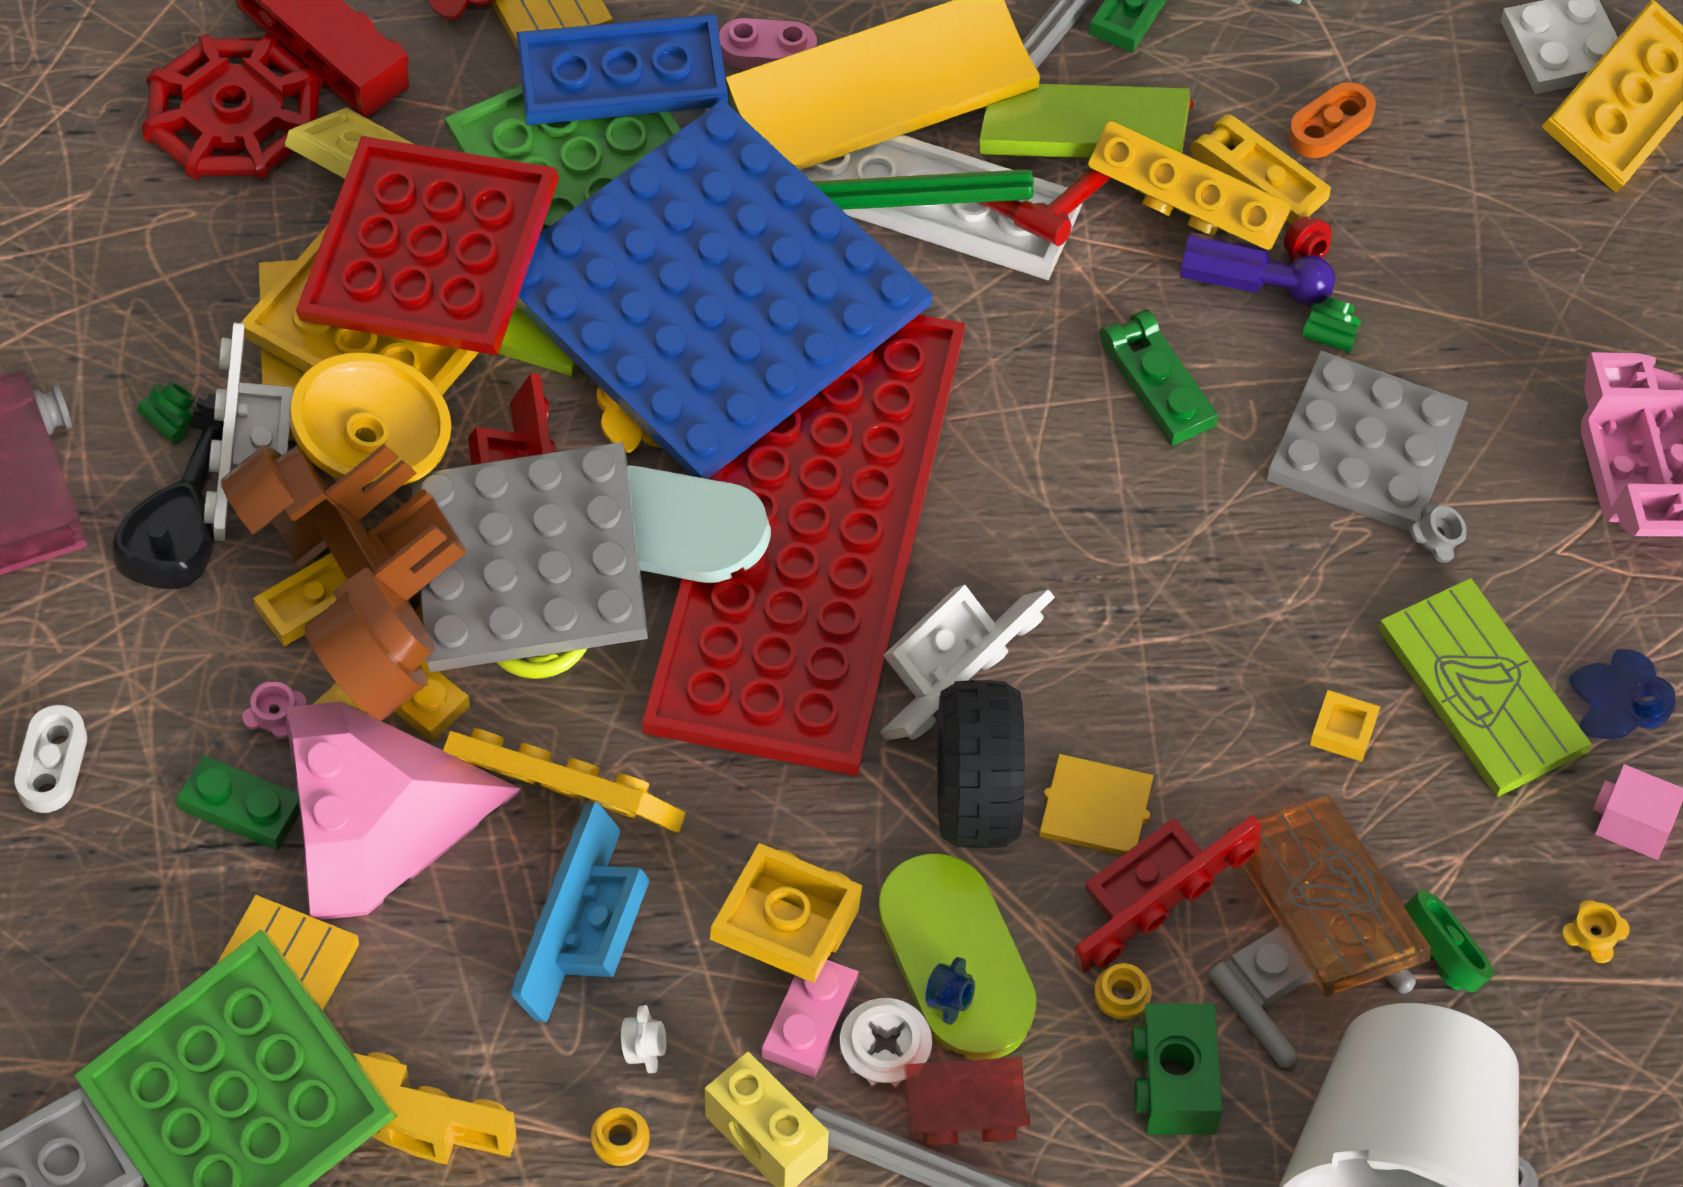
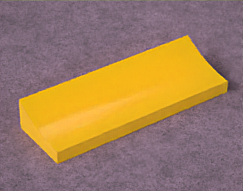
(885, 81)

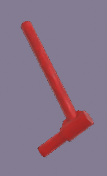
(1052, 220)

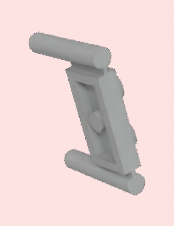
(1265, 974)

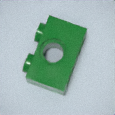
(1178, 1102)

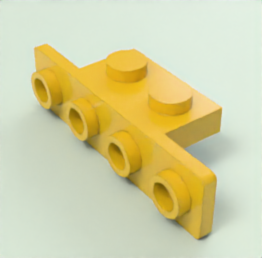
(1189, 186)

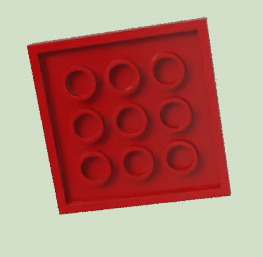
(428, 245)

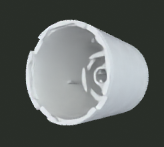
(1413, 1104)

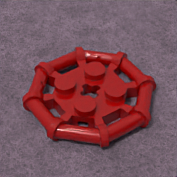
(225, 128)

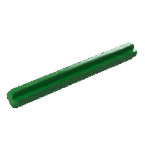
(929, 189)

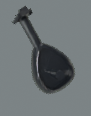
(165, 535)

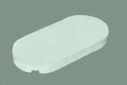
(695, 525)

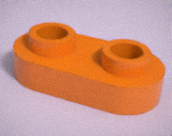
(1327, 122)

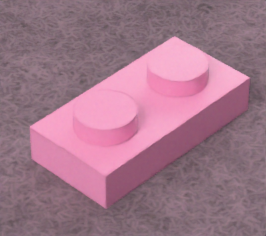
(810, 1019)

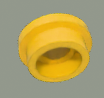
(1122, 977)
(617, 1121)

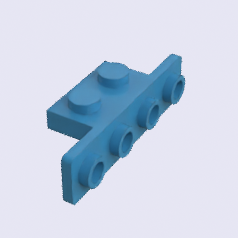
(583, 917)

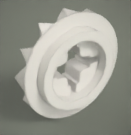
(884, 1018)

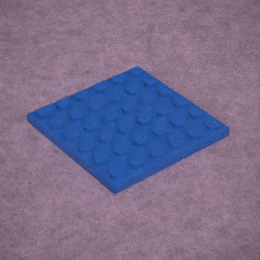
(714, 290)

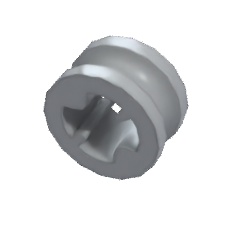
(53, 408)

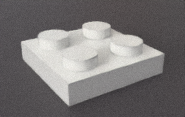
(1558, 40)

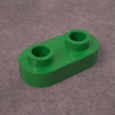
(1458, 956)

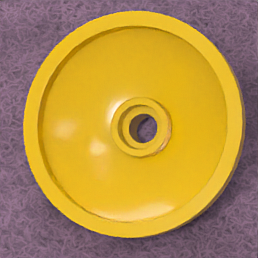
(372, 401)

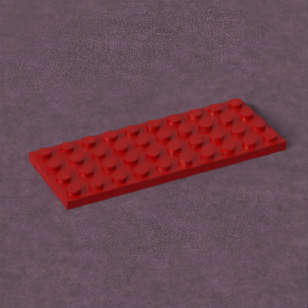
(796, 644)

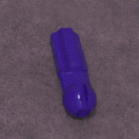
(1249, 268)

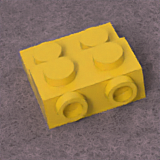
(787, 912)

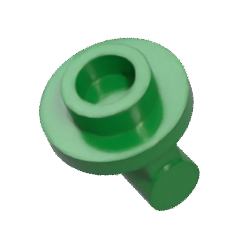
(1333, 324)
(168, 410)

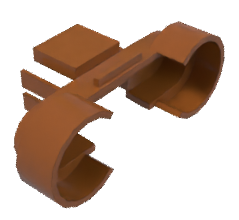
(371, 632)

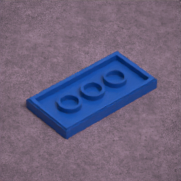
(621, 69)

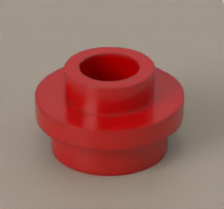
(1307, 238)

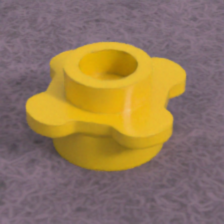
(1598, 916)

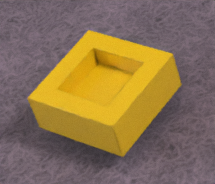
(1344, 725)

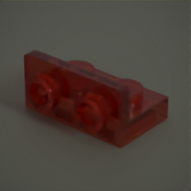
(966, 1098)

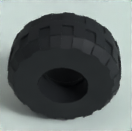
(980, 764)

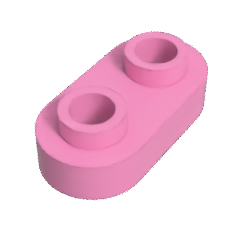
(760, 41)

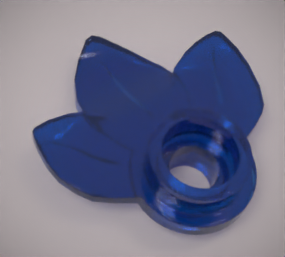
(1617, 694)

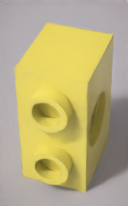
(766, 1122)

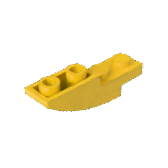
(432, 1121)

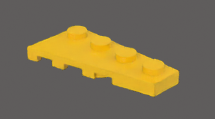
(576, 780)

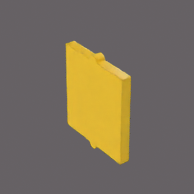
(1096, 805)

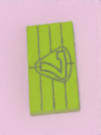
(1484, 687)

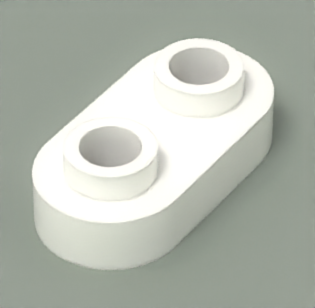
(48, 762)

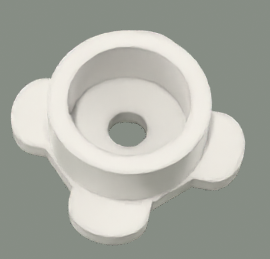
(643, 1039)

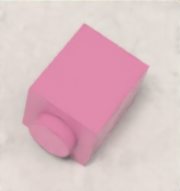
(1638, 811)

